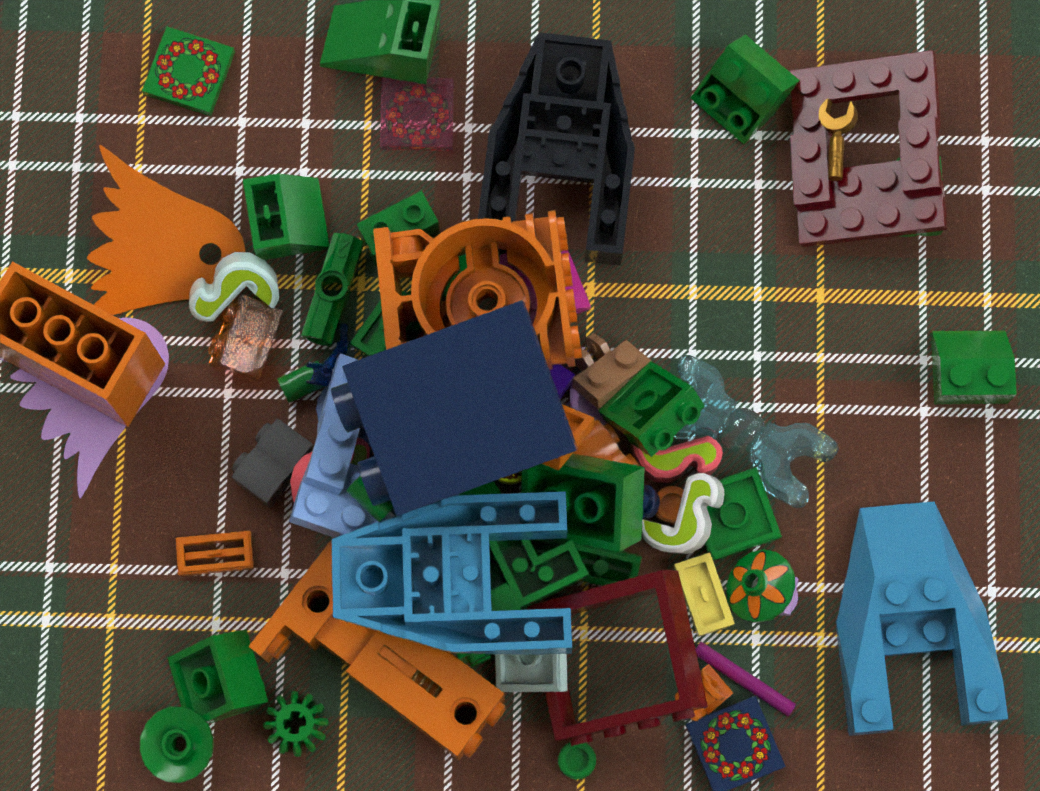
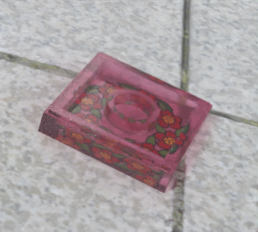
(417, 115)

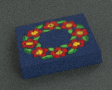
(735, 745)

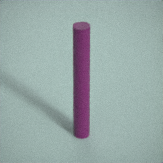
(744, 679)

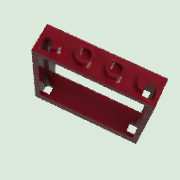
(681, 649)

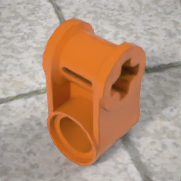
(715, 691)

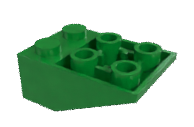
(383, 38)

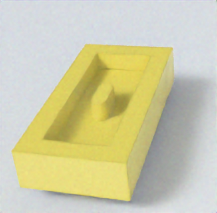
(704, 594)

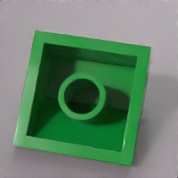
(972, 367)
(218, 676)

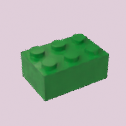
(601, 499)

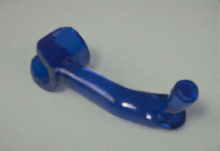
(323, 371)

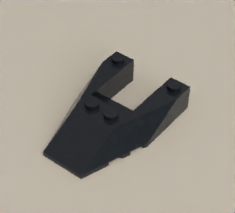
(565, 125)

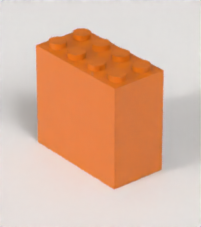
(75, 345)

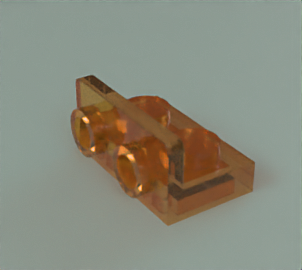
(245, 336)

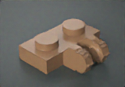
(610, 373)

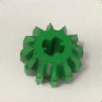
(287, 714)

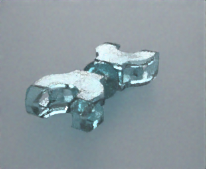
(745, 433)

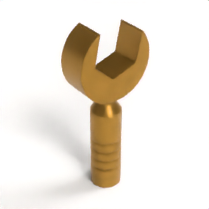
(837, 128)

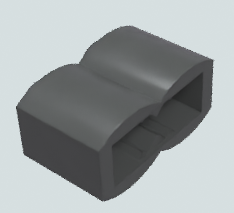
(270, 464)

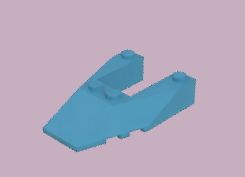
(431, 575)
(912, 597)

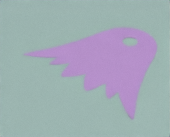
(89, 429)

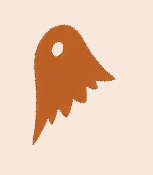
(154, 241)

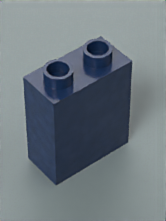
(454, 410)

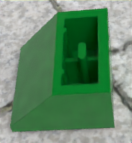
(744, 88)
(285, 215)

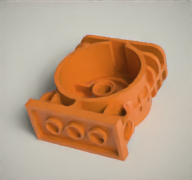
(531, 247)

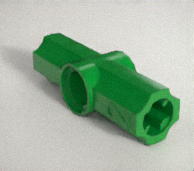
(338, 268)

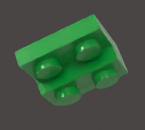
(652, 408)

